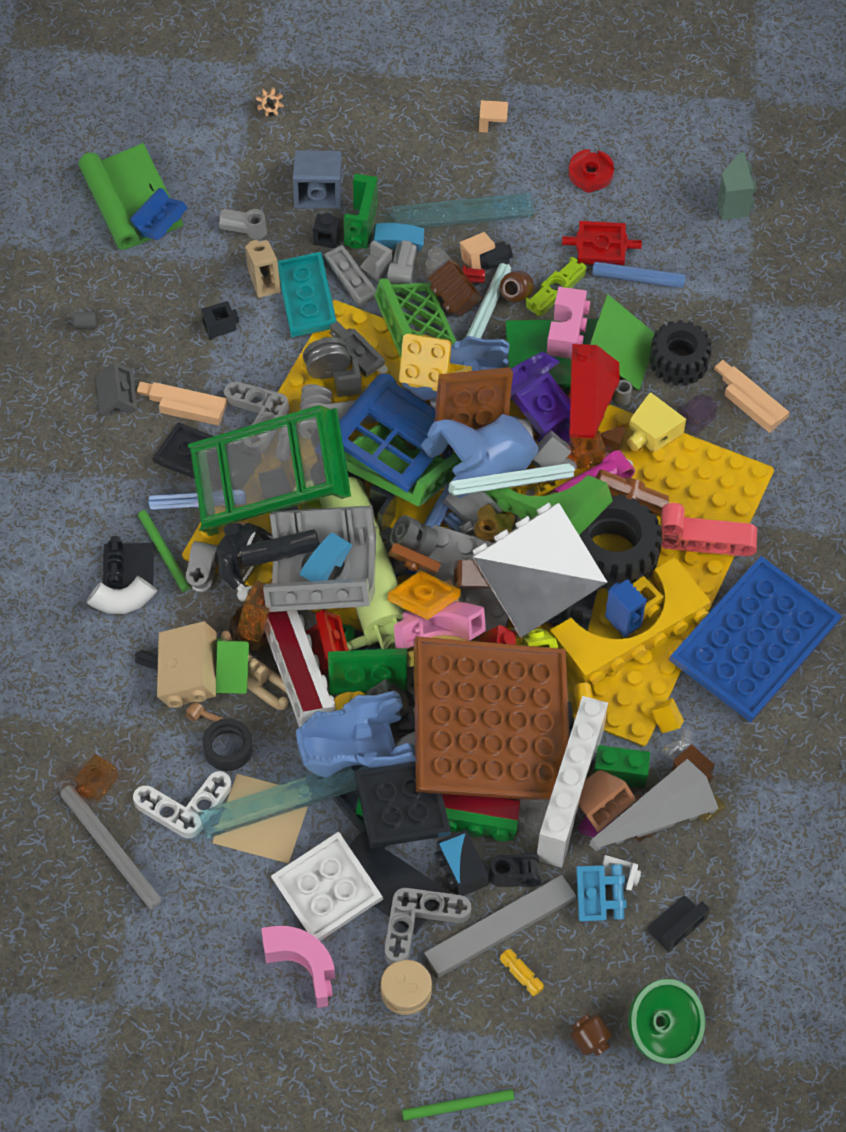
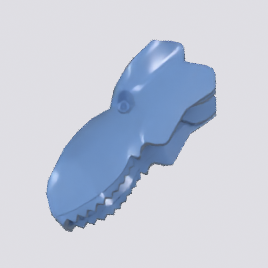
(472, 352)
(487, 451)
(353, 736)

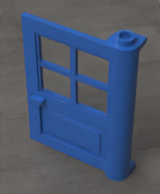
(398, 412)

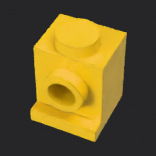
(653, 598)

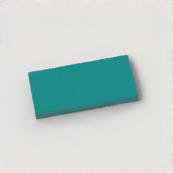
(306, 294)

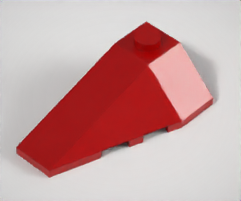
(592, 385)

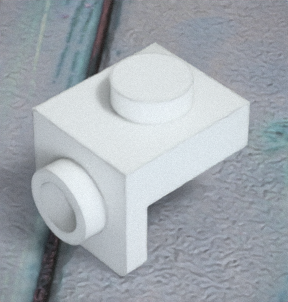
(629, 869)

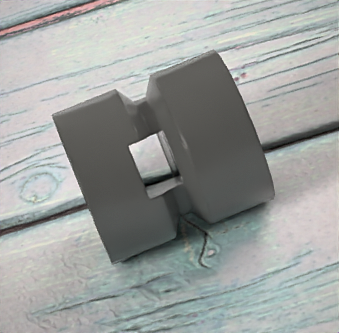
(414, 535)

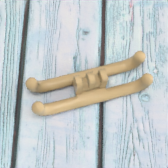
(257, 676)

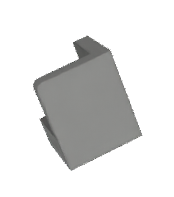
(377, 262)

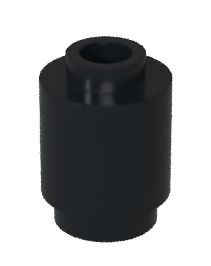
(496, 256)

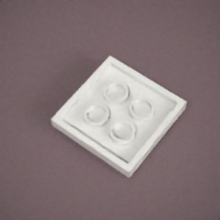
(327, 887)

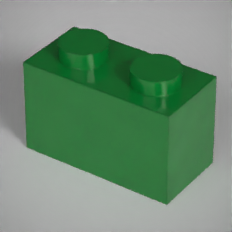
(624, 764)

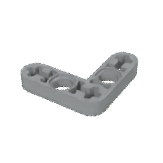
(264, 407)
(408, 915)

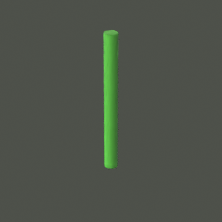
(164, 551)
(458, 1104)

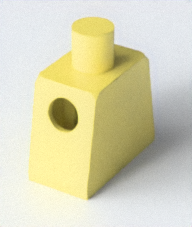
(654, 425)

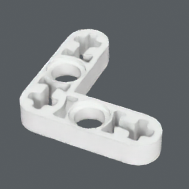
(188, 813)

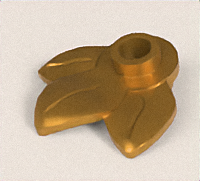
(491, 524)

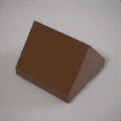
(613, 439)

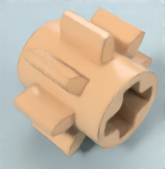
(275, 98)

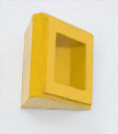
(667, 716)

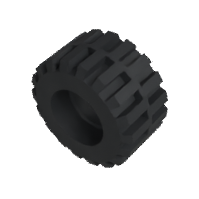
(675, 367)

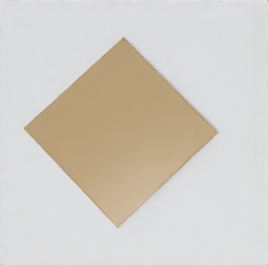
(268, 838)

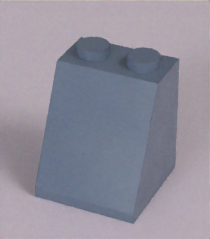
(317, 179)

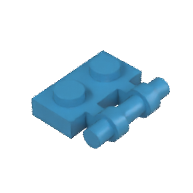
(591, 892)

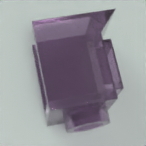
(698, 413)

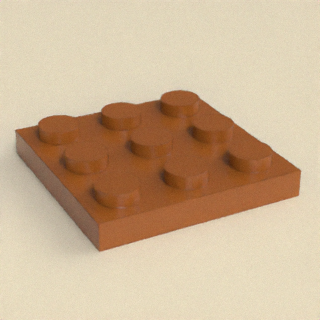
(474, 396)

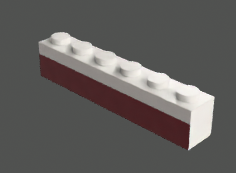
(297, 664)

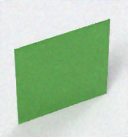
(624, 339)

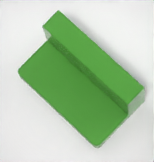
(231, 666)

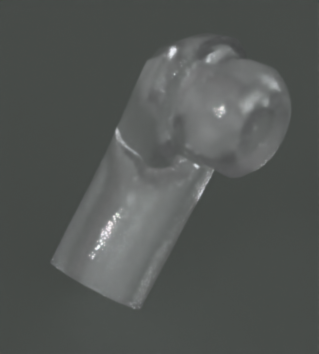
(674, 749)

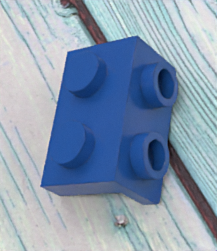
(157, 215)

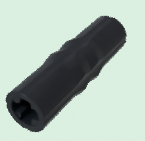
(279, 548)

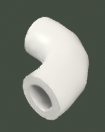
(121, 601)

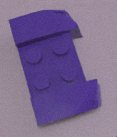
(541, 396)

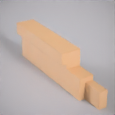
(751, 398)
(185, 402)

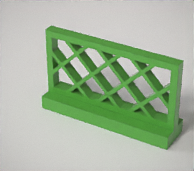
(399, 321)

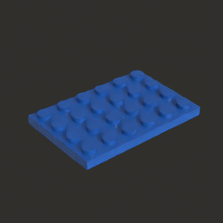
(755, 638)

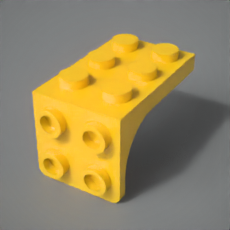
(424, 359)

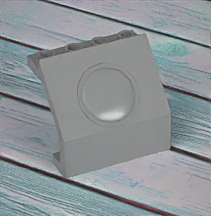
(347, 585)

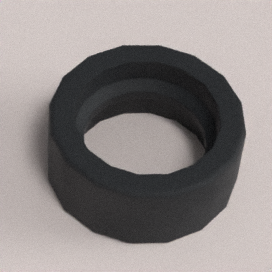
(227, 763)

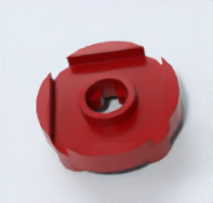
(591, 180)

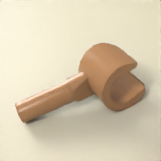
(196, 710)

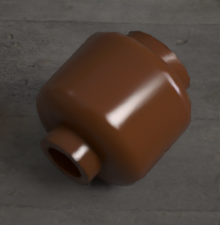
(516, 286)
(591, 1035)

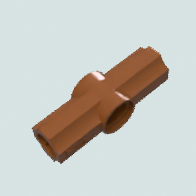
(634, 489)

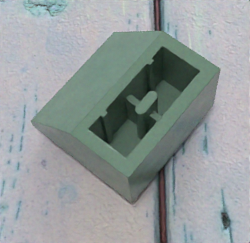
(736, 189)

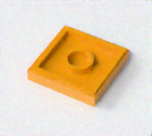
(424, 595)

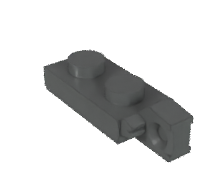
(357, 347)

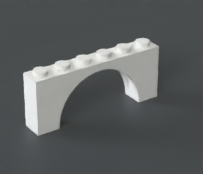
(564, 801)

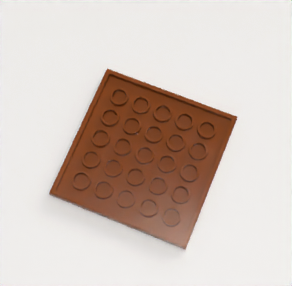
(489, 718)

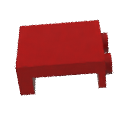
(327, 637)

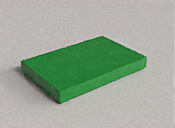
(365, 669)

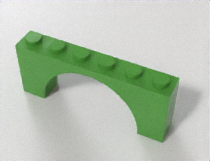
(580, 503)

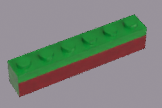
(479, 815)

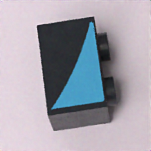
(461, 863)

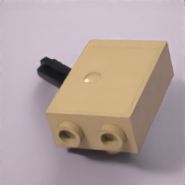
(184, 664)

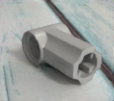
(248, 222)
(402, 268)

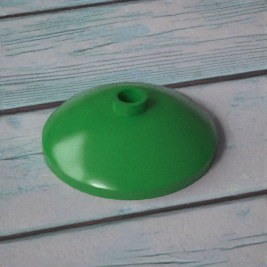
(680, 1021)

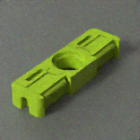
(567, 278)

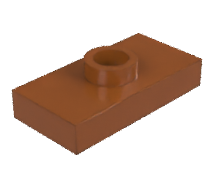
(414, 560)

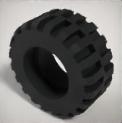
(636, 525)

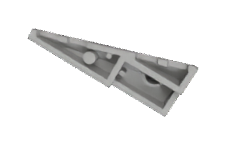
(676, 798)

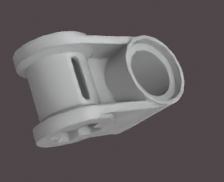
(202, 562)

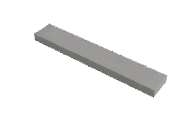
(499, 926)

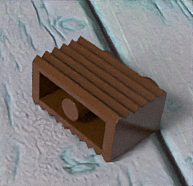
(454, 288)

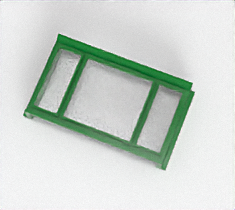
(269, 467)

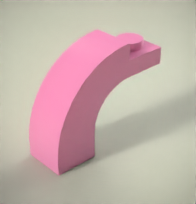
(455, 620)
(297, 945)

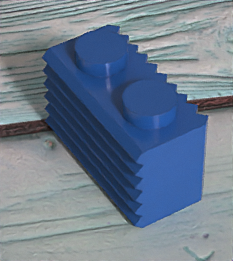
(625, 608)

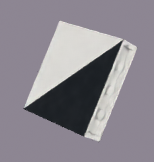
(538, 568)

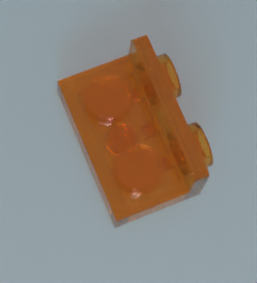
(253, 614)

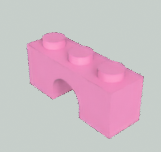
(570, 310)

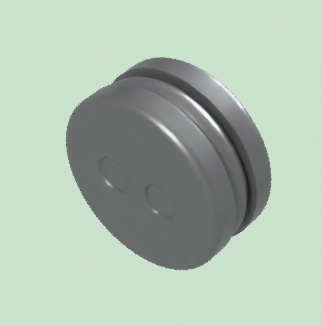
(326, 357)

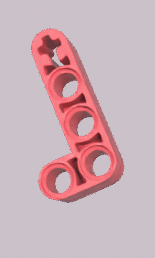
(705, 534)

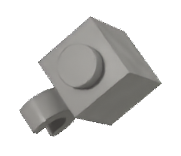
(553, 452)

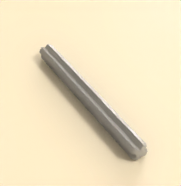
(110, 847)

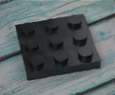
(394, 808)

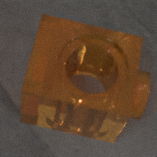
(592, 457)
(96, 768)

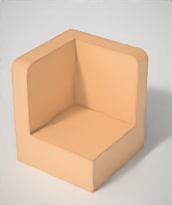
(492, 111)
(473, 247)

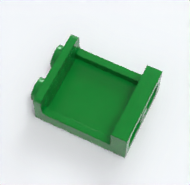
(365, 198)

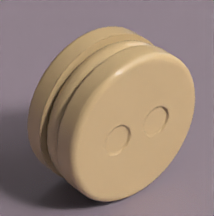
(406, 987)

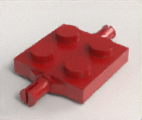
(601, 242)

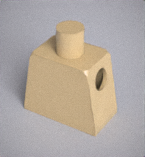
(261, 256)

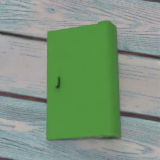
(121, 188)

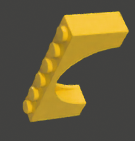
(594, 656)

